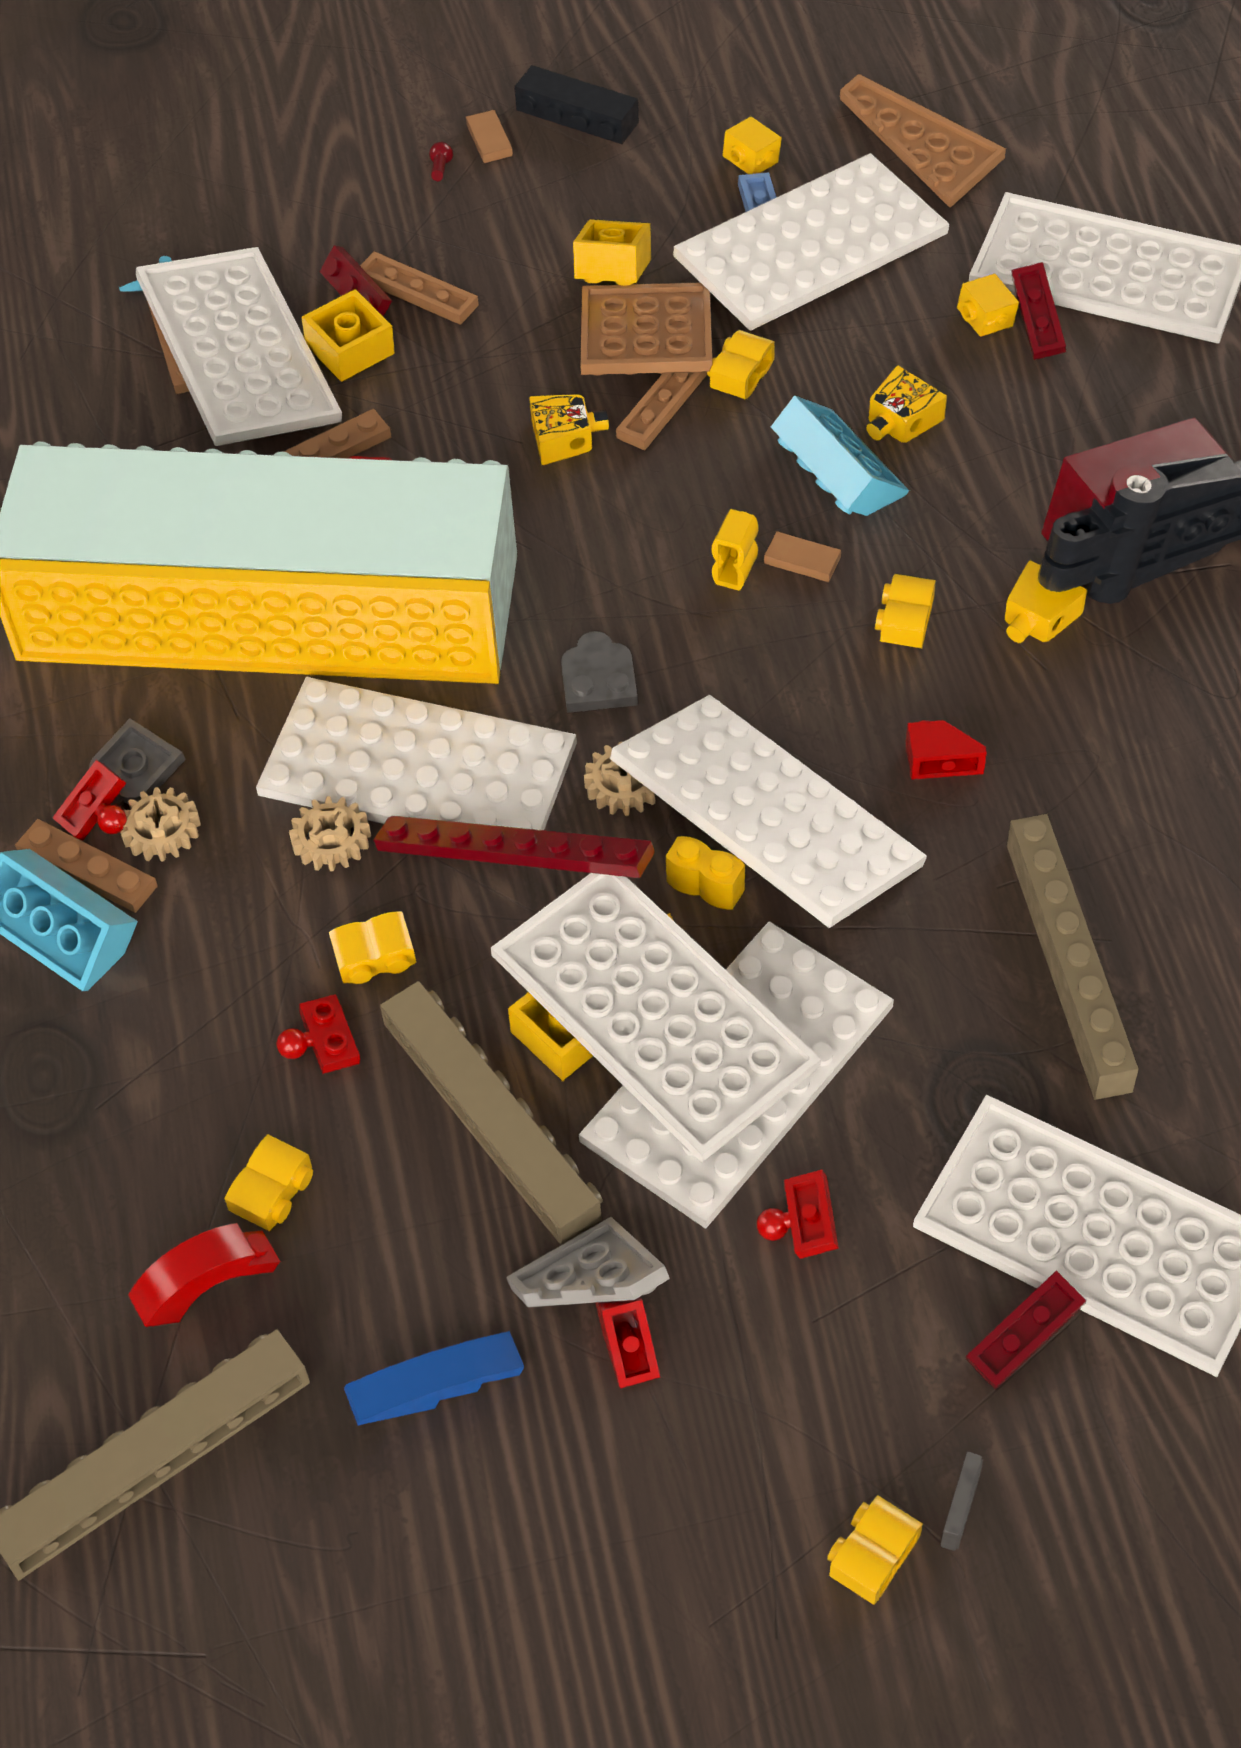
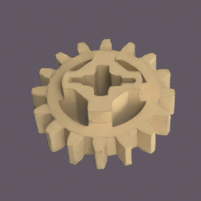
(614, 786)
(160, 824)
(330, 833)

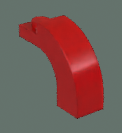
(195, 1266)

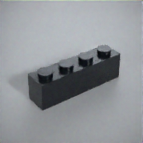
(577, 104)

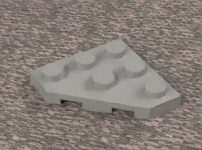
(590, 1268)

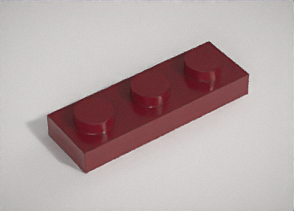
(348, 275)
(1038, 311)
(1026, 1329)

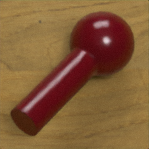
(440, 154)

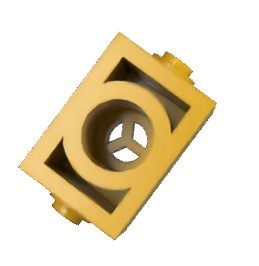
(751, 146)
(987, 305)

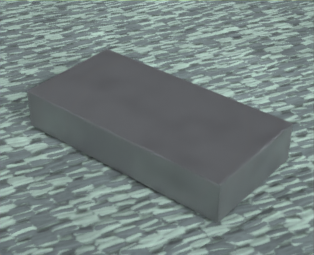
(962, 1501)

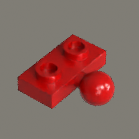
(91, 803)
(325, 1032)
(808, 1216)

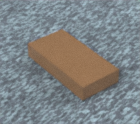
(489, 136)
(802, 556)

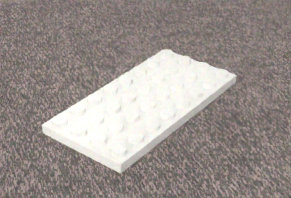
(810, 241)
(1116, 266)
(238, 346)
(414, 759)
(769, 809)
(814, 1000)
(656, 1011)
(1120, 1235)

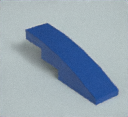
(431, 1377)

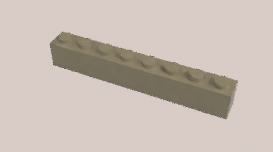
(1072, 958)
(492, 1113)
(148, 1452)

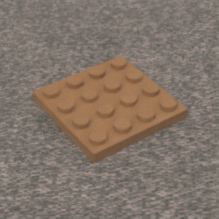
(645, 329)

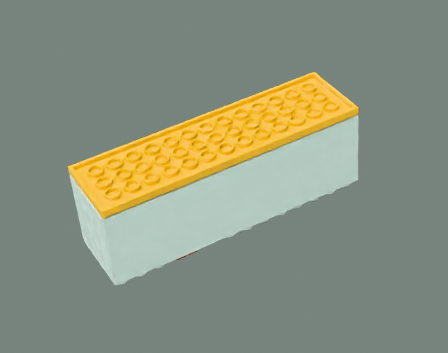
(258, 562)

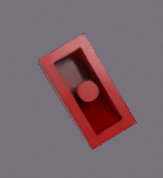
(942, 750)
(628, 1341)

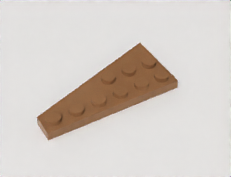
(932, 146)

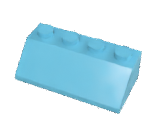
(837, 457)
(60, 919)

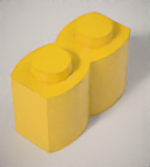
(741, 364)
(734, 549)
(906, 610)
(705, 872)
(372, 947)
(269, 1182)
(874, 1548)

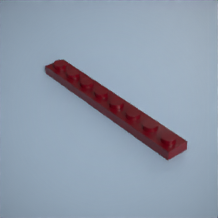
(515, 846)

